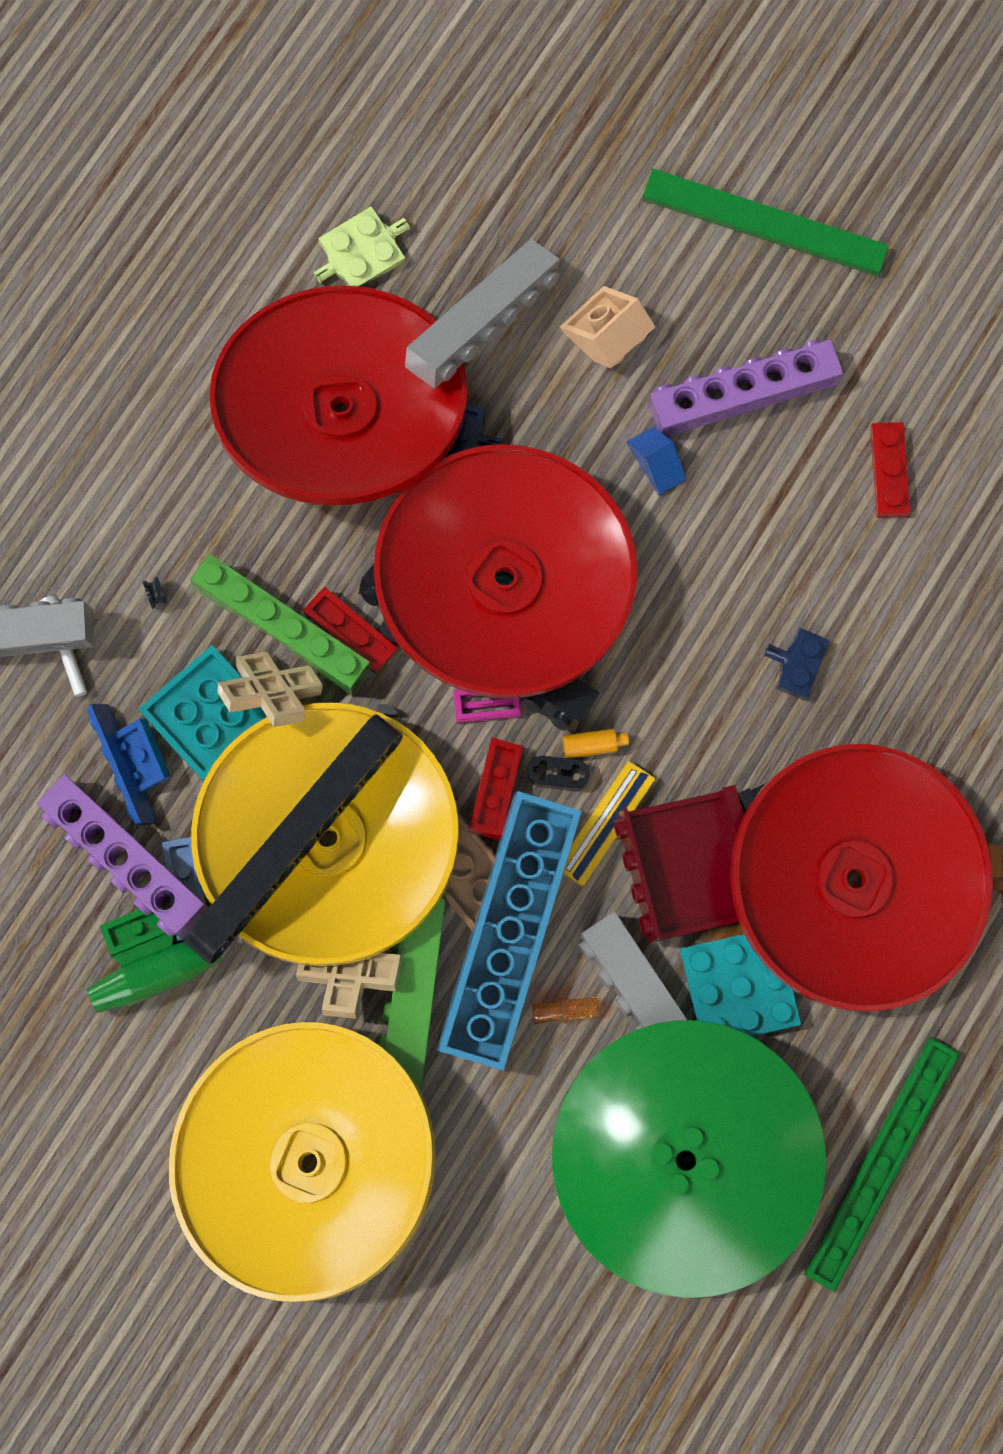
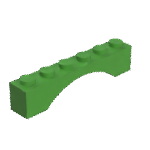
(303, 638)

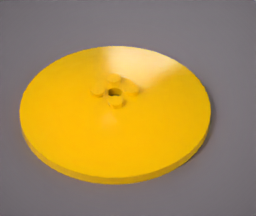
(389, 851)
(243, 1150)

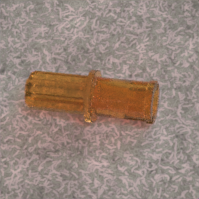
(565, 1010)

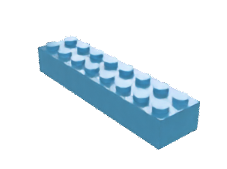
(509, 930)

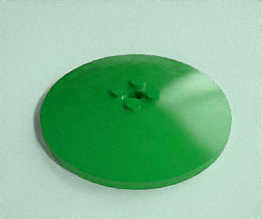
(752, 1144)

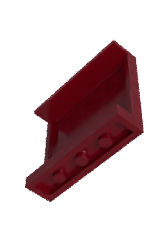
(682, 862)

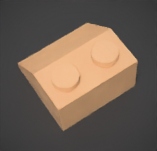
(608, 326)

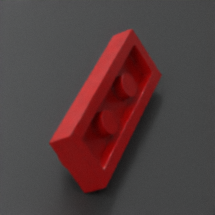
(889, 470)
(350, 629)
(495, 788)

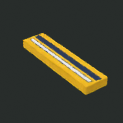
(599, 830)

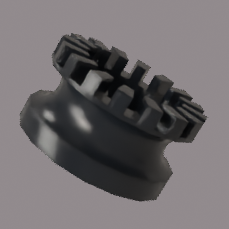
(155, 591)

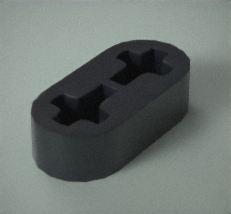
(558, 765)

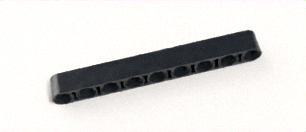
(293, 839)

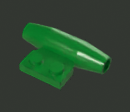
(147, 962)

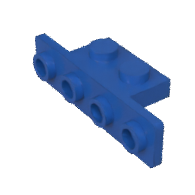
(133, 759)

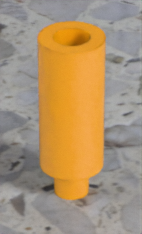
(593, 743)

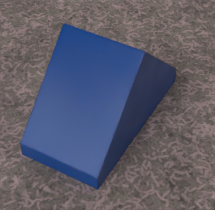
(658, 459)

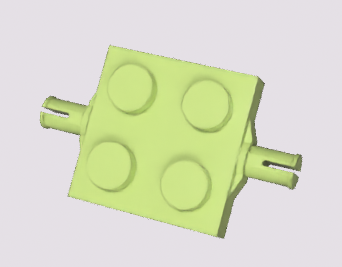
(361, 249)

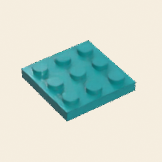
(193, 714)
(736, 988)

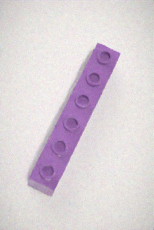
(815, 354)
(66, 798)

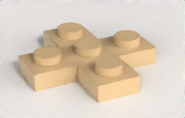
(270, 689)
(347, 981)

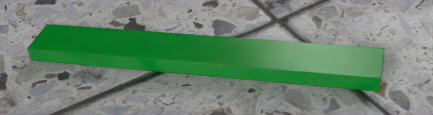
(765, 222)
(881, 1164)

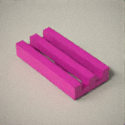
(484, 716)

